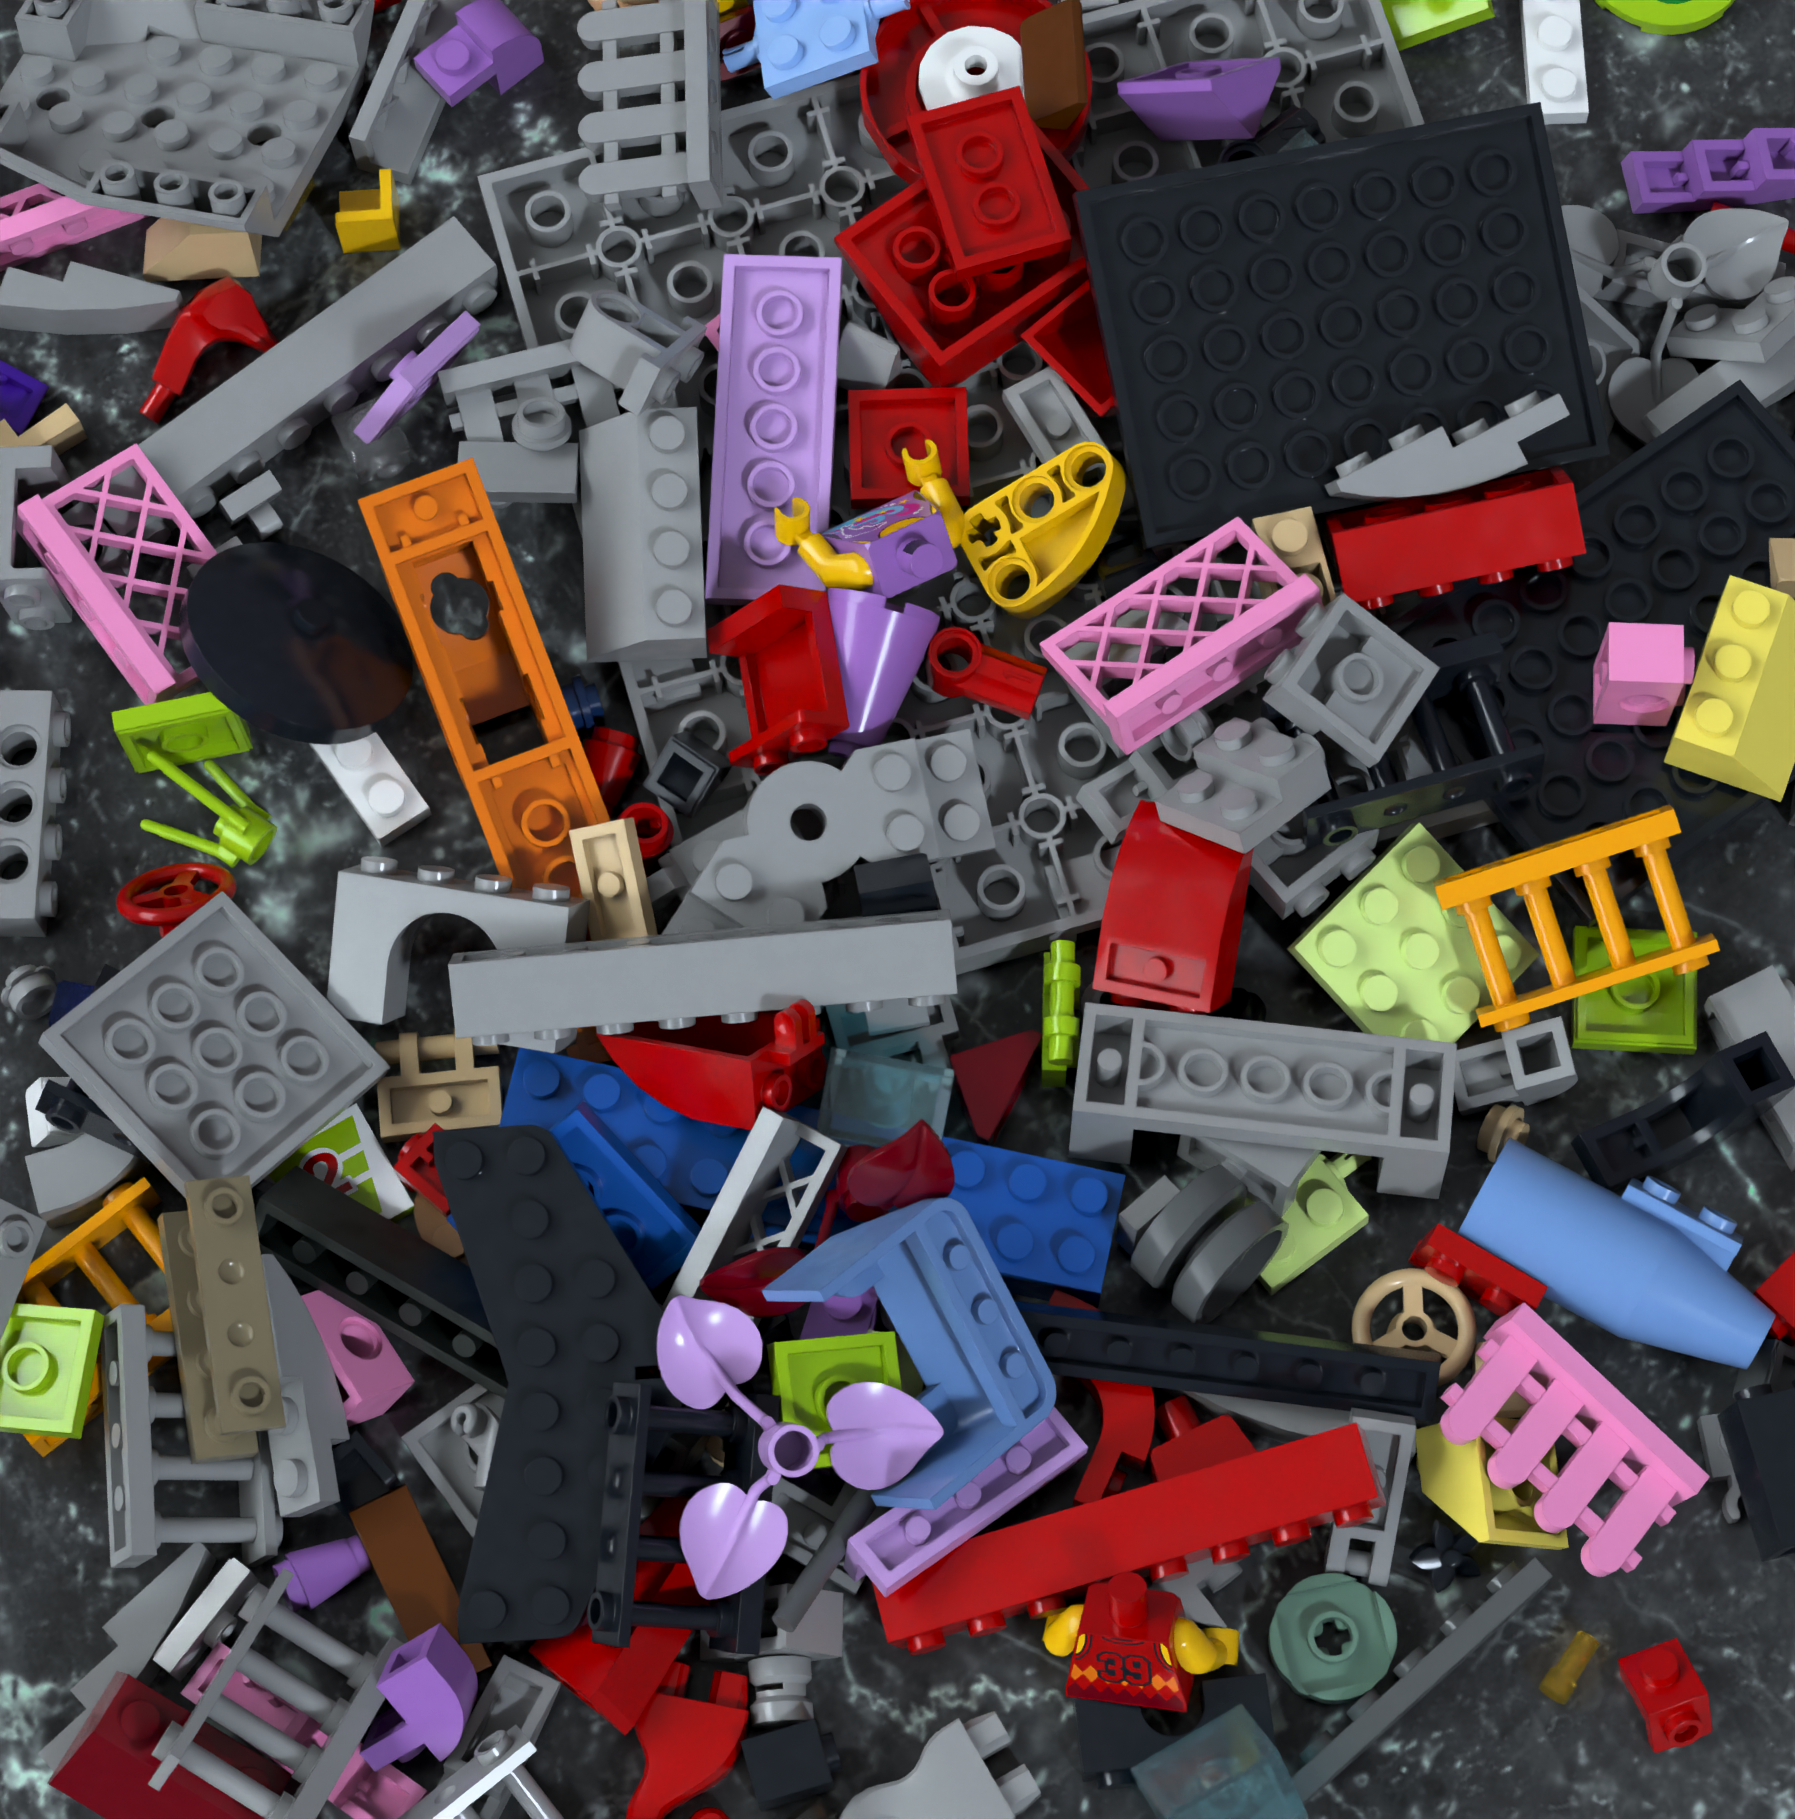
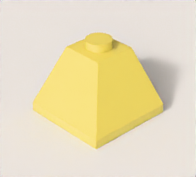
(1460, 1485)

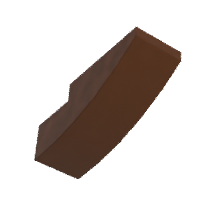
(411, 1567)

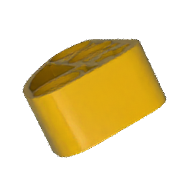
(1050, 548)

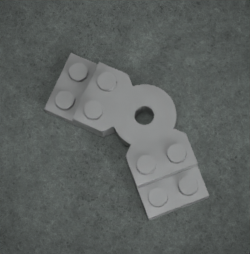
(873, 809)

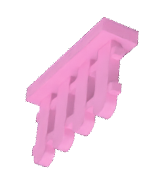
(1592, 1414)

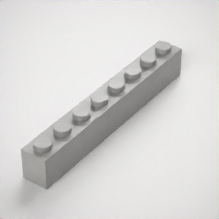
(308, 377)
(702, 975)

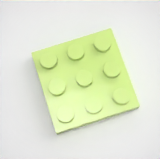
(1397, 955)

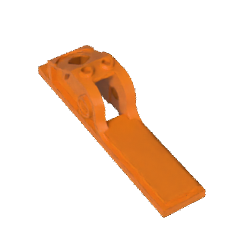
(530, 798)

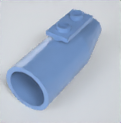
(1621, 1262)

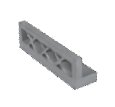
(400, 102)
(746, 1194)

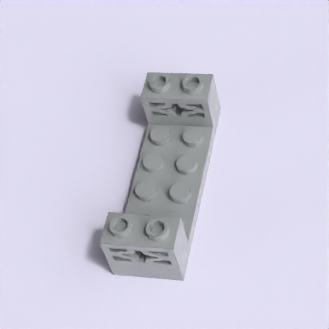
(1265, 1088)

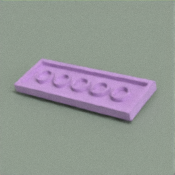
(772, 419)

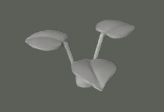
(1725, 248)

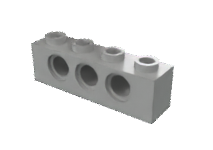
(39, 723)

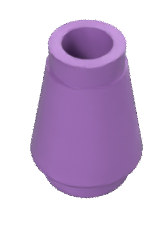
(322, 1571)

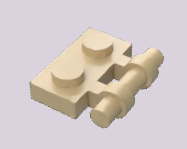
(450, 1098)

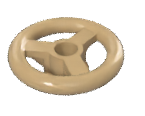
(1412, 1281)

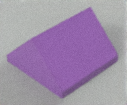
(1203, 98)

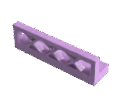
(912, 1540)

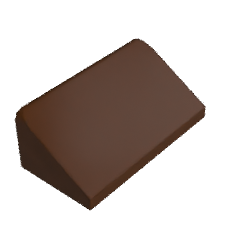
(1054, 65)

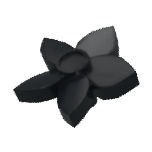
(1446, 1556)

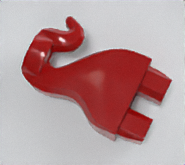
(689, 1742)

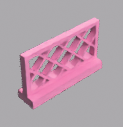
(93, 591)
(1209, 660)

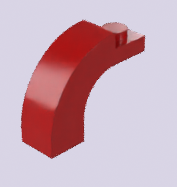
(1126, 1422)

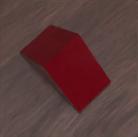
(992, 1081)

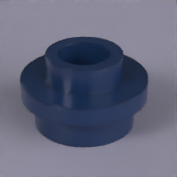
(582, 703)

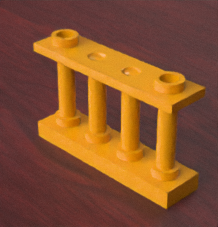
(1589, 858)
(123, 1208)

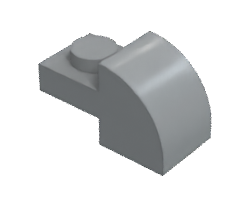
(1521, 1066)

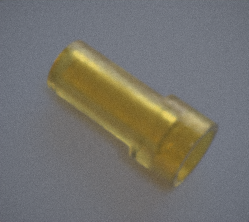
(1561, 1680)

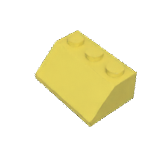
(1742, 694)

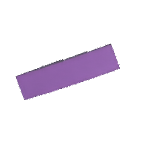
(1713, 170)

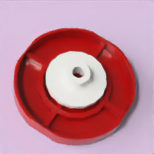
(942, 57)

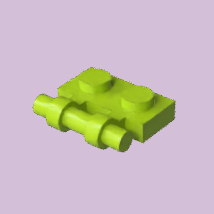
(1059, 1025)

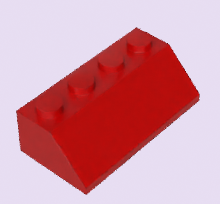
(1457, 537)

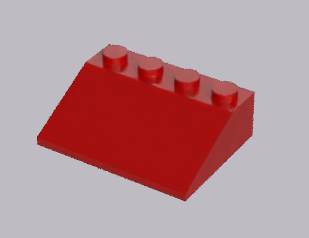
(967, 323)

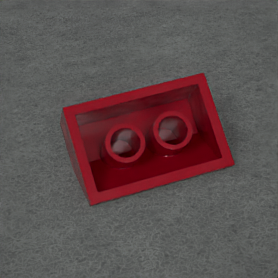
(113, 1761)

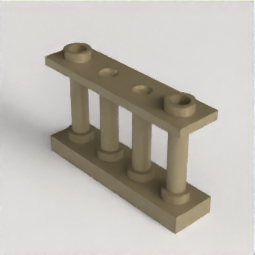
(221, 1320)

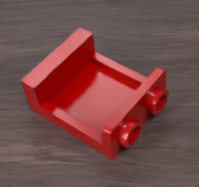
(786, 675)

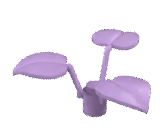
(733, 1535)

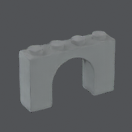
(386, 907)

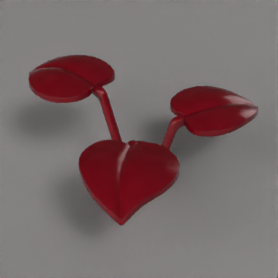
(866, 1188)

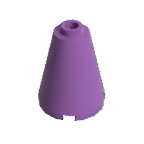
(877, 659)

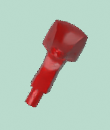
(212, 315)

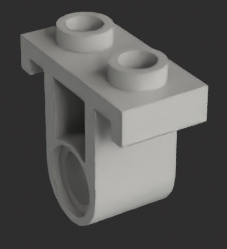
(636, 348)

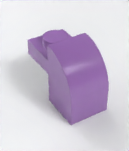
(482, 47)
(431, 1698)

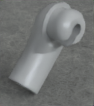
(479, 1429)

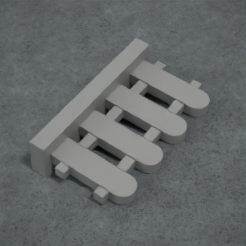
(665, 123)
(530, 376)

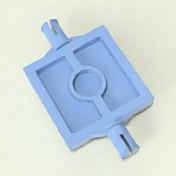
(811, 40)

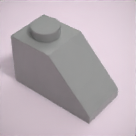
(816, 1636)

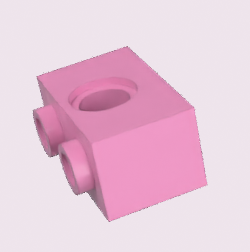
(1641, 674)
(362, 1358)

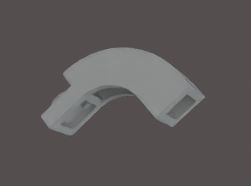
(78, 1176)

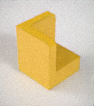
(370, 217)

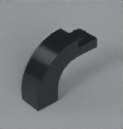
(1690, 1118)

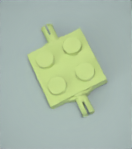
(1317, 1219)

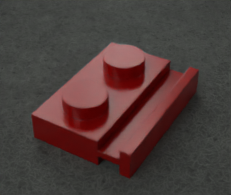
(1475, 1272)

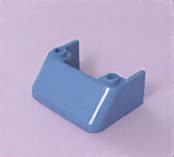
(957, 1326)

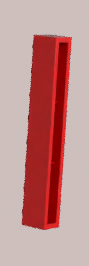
(1140, 1532)

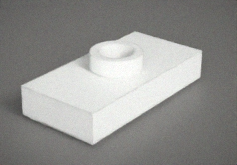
(207, 1620)

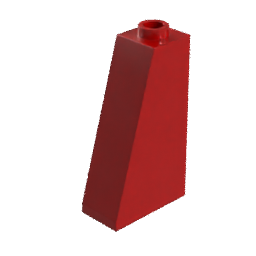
(622, 1679)

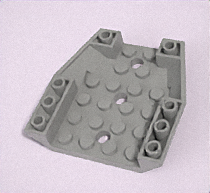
(214, 82)

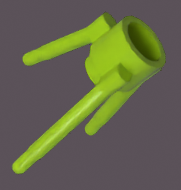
(242, 831)

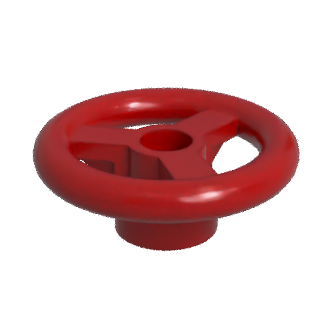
(174, 901)

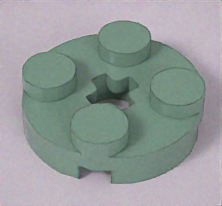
(1352, 1608)

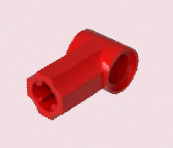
(991, 676)

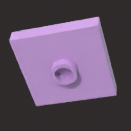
(416, 377)

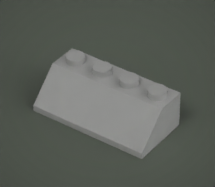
(643, 537)

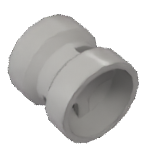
(780, 1691)

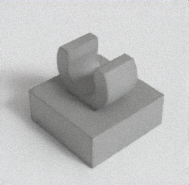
(253, 502)

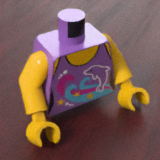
(888, 545)

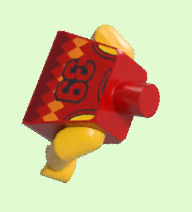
(1136, 1645)

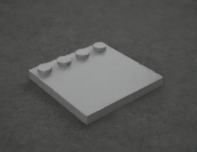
(214, 1051)

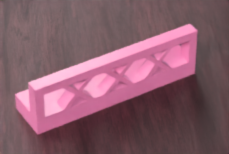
(50, 225)

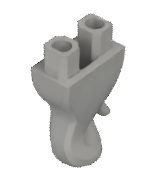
(952, 1780)

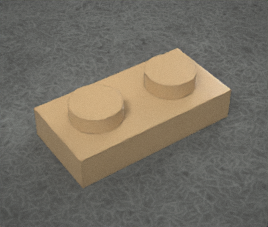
(613, 880)

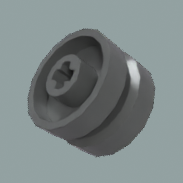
(1209, 1245)

